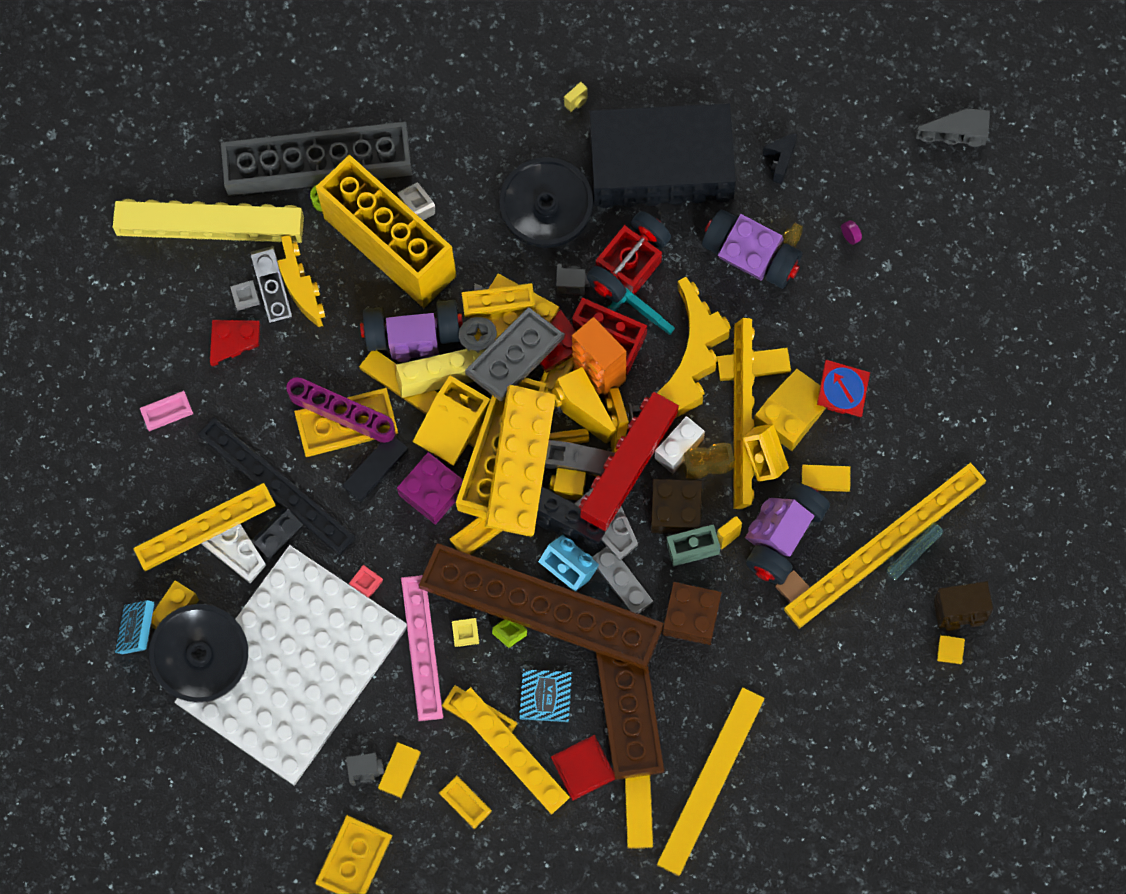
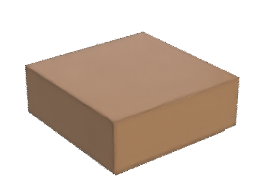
(792, 587)

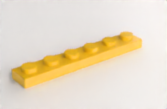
(204, 527)
(511, 750)

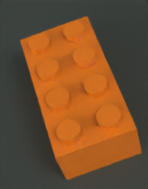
(599, 356)

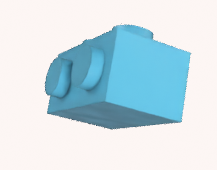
(568, 563)

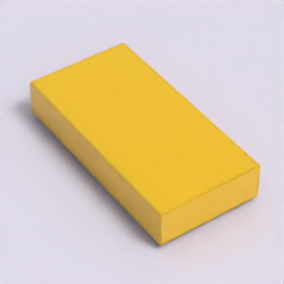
(826, 477)
(729, 532)
(473, 536)
(399, 770)
(465, 802)

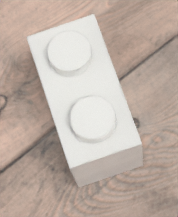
(683, 438)

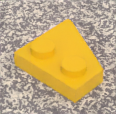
(617, 414)

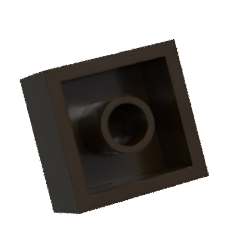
(675, 506)
(963, 605)

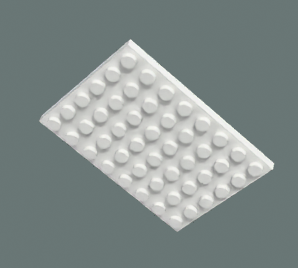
(307, 663)

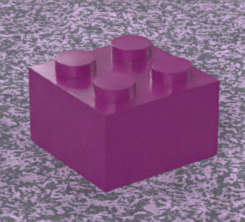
(430, 488)

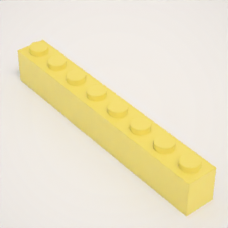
(207, 221)

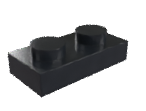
(277, 532)

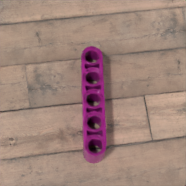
(349, 417)

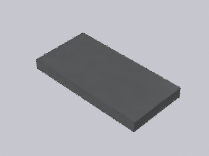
(514, 353)

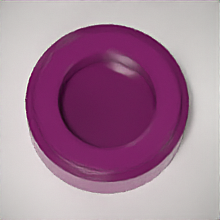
(851, 232)

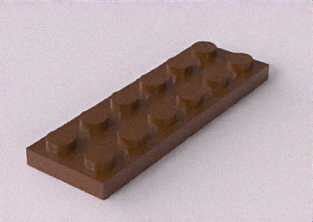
(630, 718)

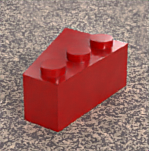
(626, 331)

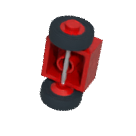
(629, 258)

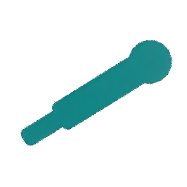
(644, 309)

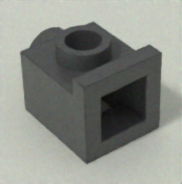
(571, 280)
(364, 768)

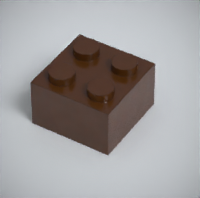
(692, 613)

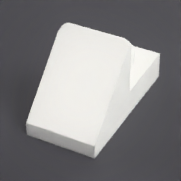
(417, 201)

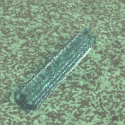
(914, 551)

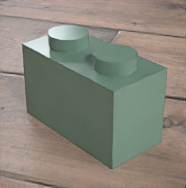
(693, 545)

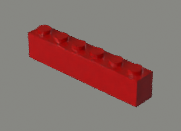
(629, 460)

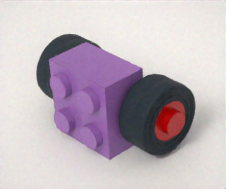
(752, 248)
(411, 334)
(780, 530)

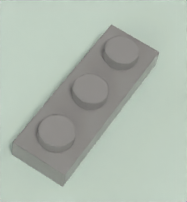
(622, 581)

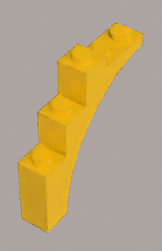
(697, 361)

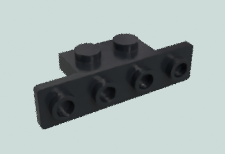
(565, 518)

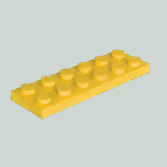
(520, 460)

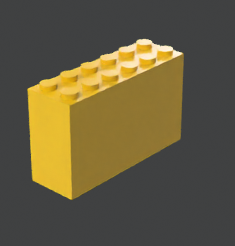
(386, 231)

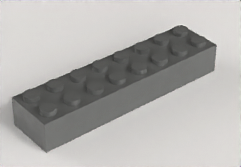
(309, 157)

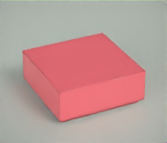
(366, 581)

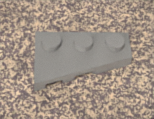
(619, 536)

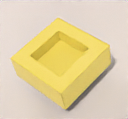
(576, 97)
(465, 632)

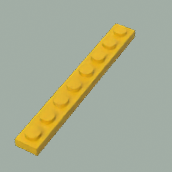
(743, 408)

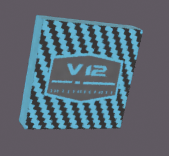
(134, 627)
(545, 695)

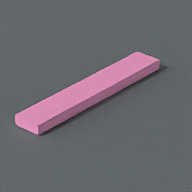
(421, 649)

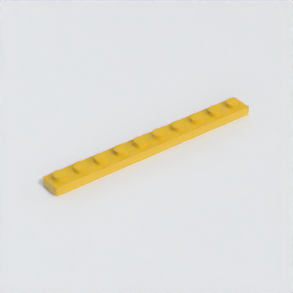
(884, 545)

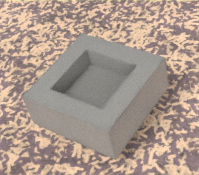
(245, 295)

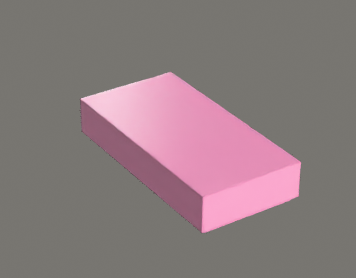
(166, 411)

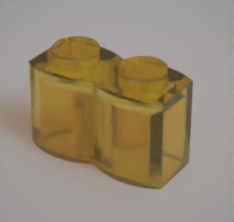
(714, 460)

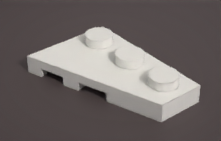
(237, 552)

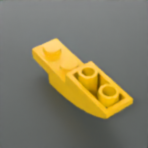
(298, 285)

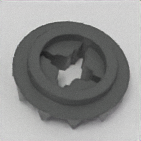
(468, 331)

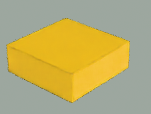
(950, 649)

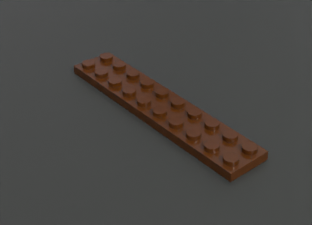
(541, 606)

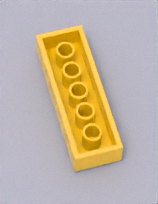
(477, 483)

